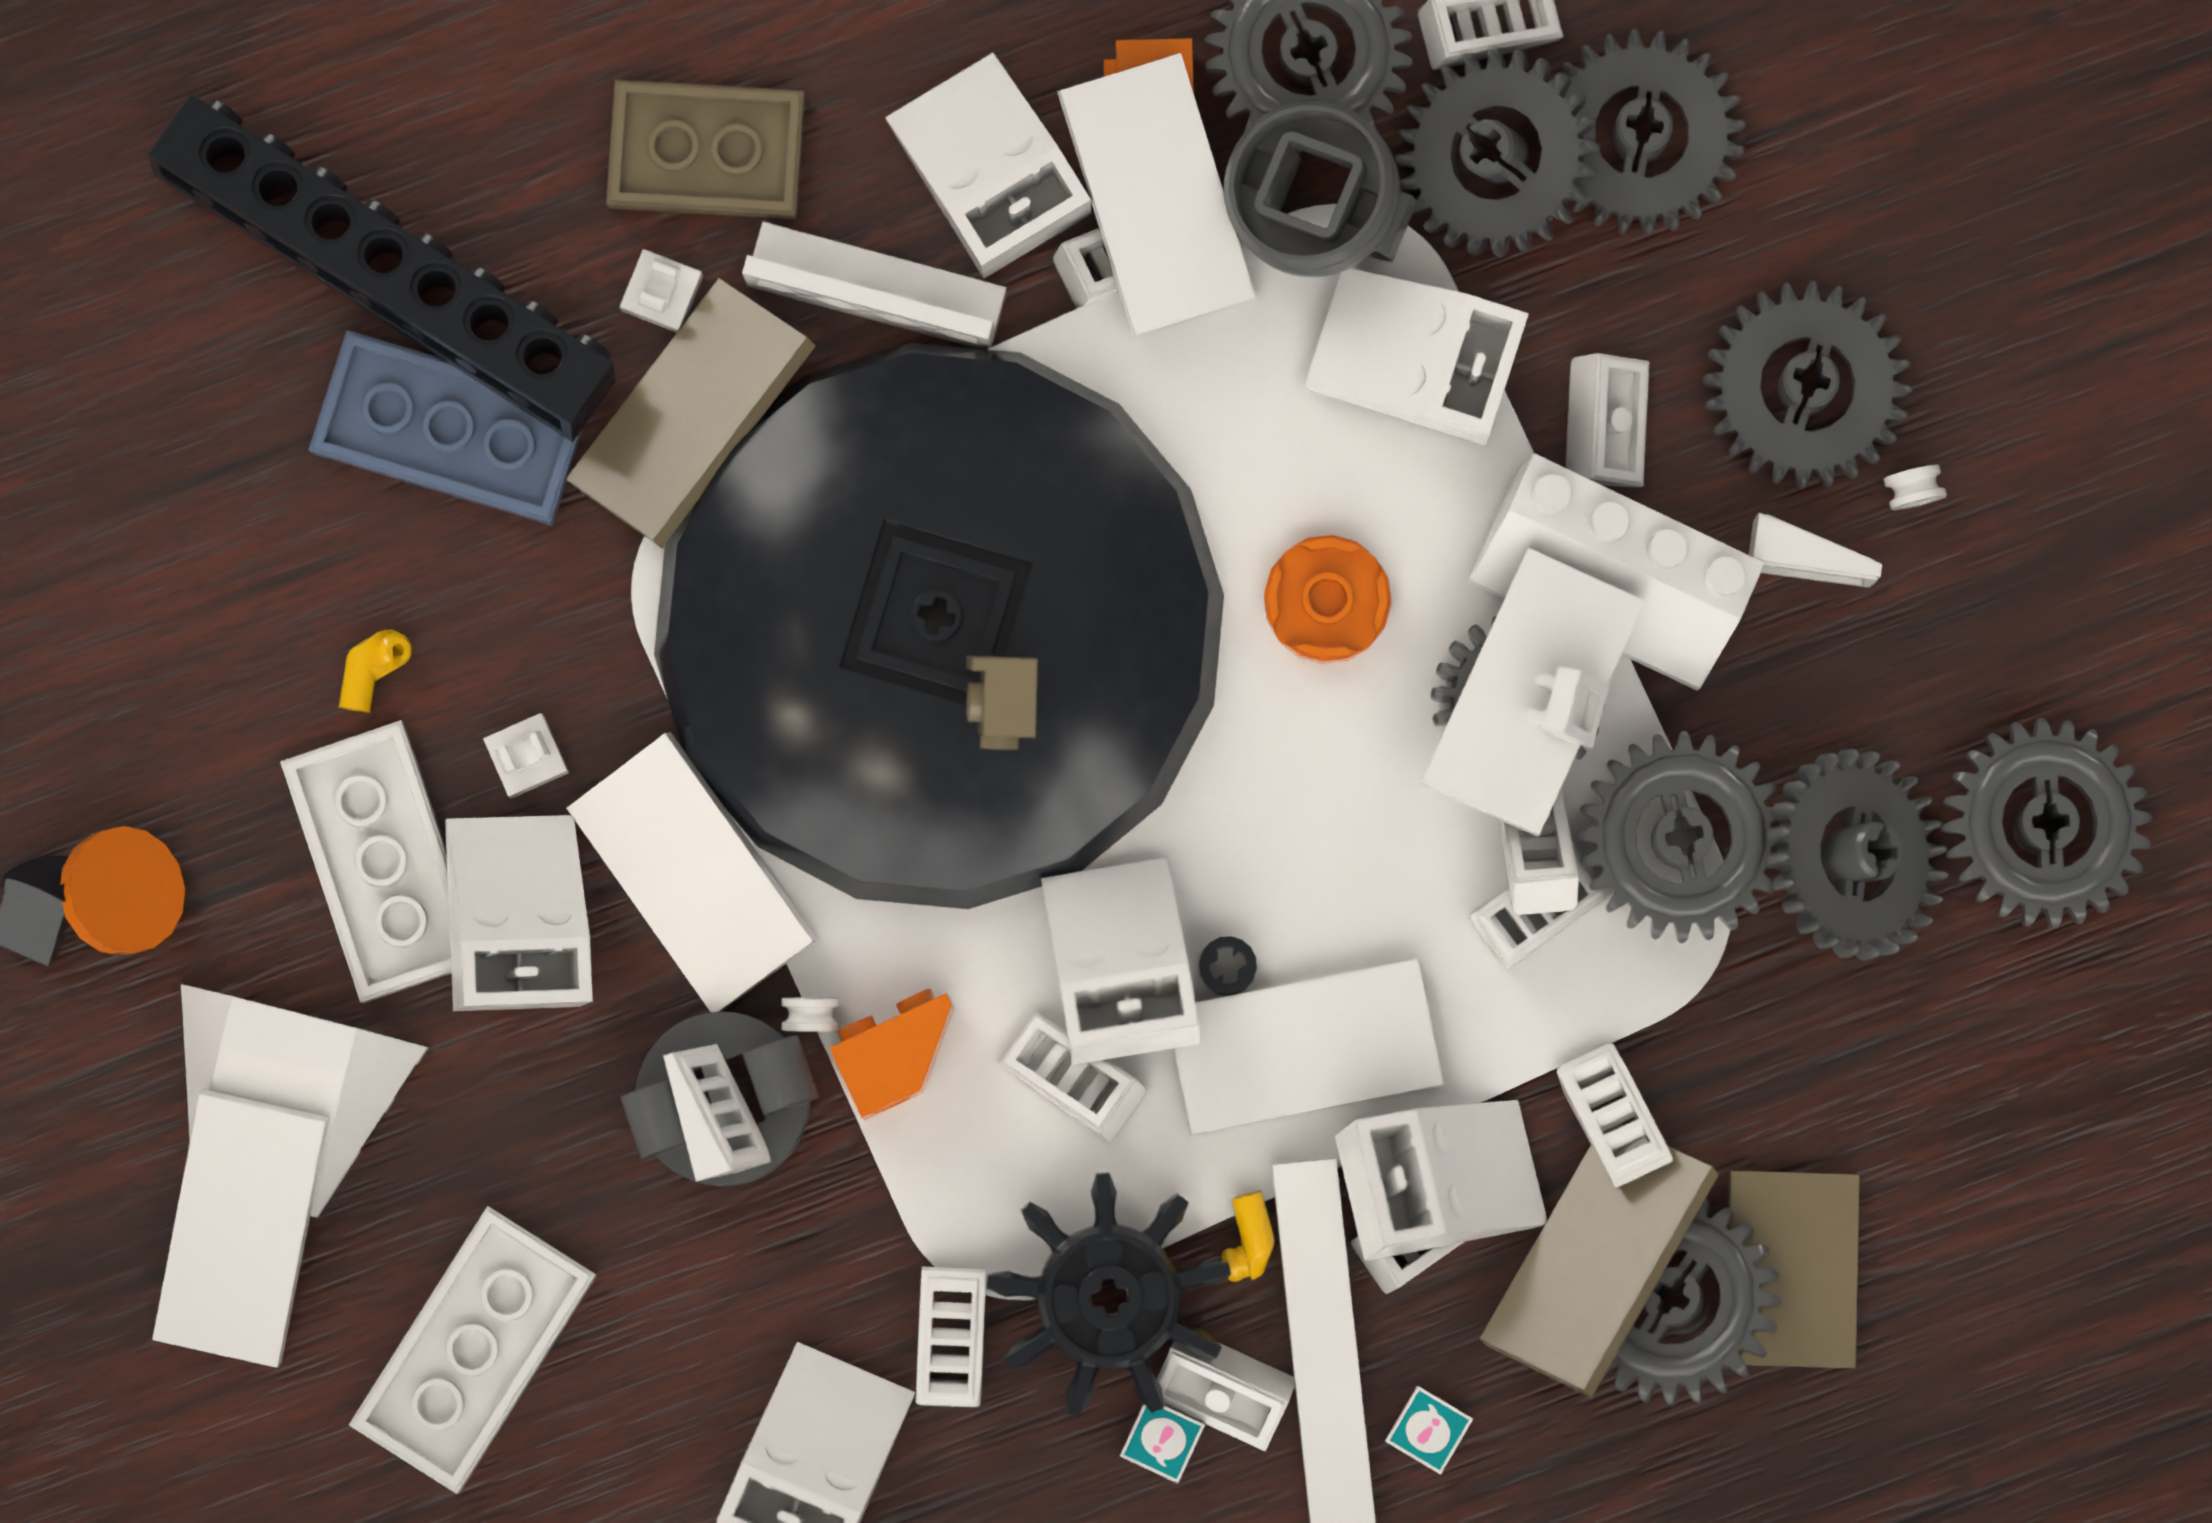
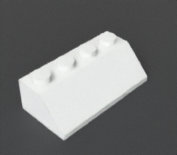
(1689, 580)

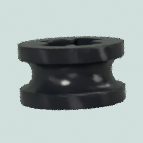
(1210, 956)

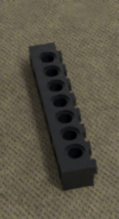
(558, 399)

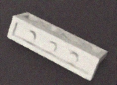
(875, 286)

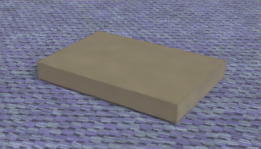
(705, 149)
(1813, 1246)

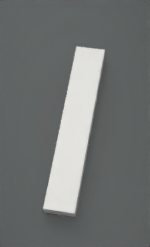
(1323, 1341)

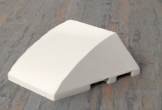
(297, 1065)

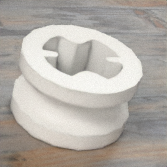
(1915, 487)
(810, 1014)

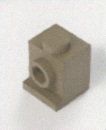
(1003, 699)

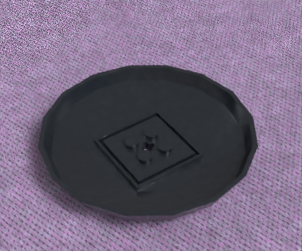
(845, 721)

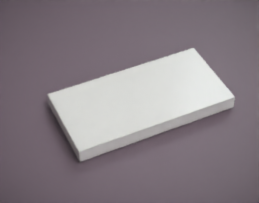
(1156, 194)
(1489, 747)
(376, 857)
(692, 873)
(1309, 1047)
(240, 1228)
(473, 1350)

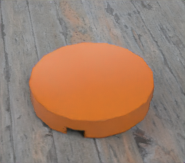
(1327, 599)
(122, 890)

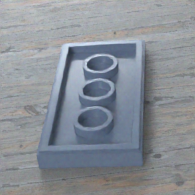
(439, 430)

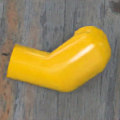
(368, 663)
(1256, 1238)

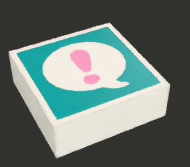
(1428, 1429)
(1162, 1441)

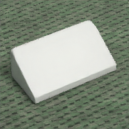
(1607, 419)
(1227, 1392)

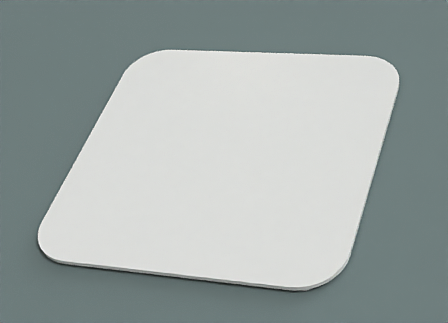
(1285, 821)

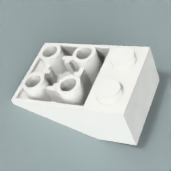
(990, 165)
(1417, 353)
(517, 914)
(1121, 961)
(1439, 1177)
(818, 1444)

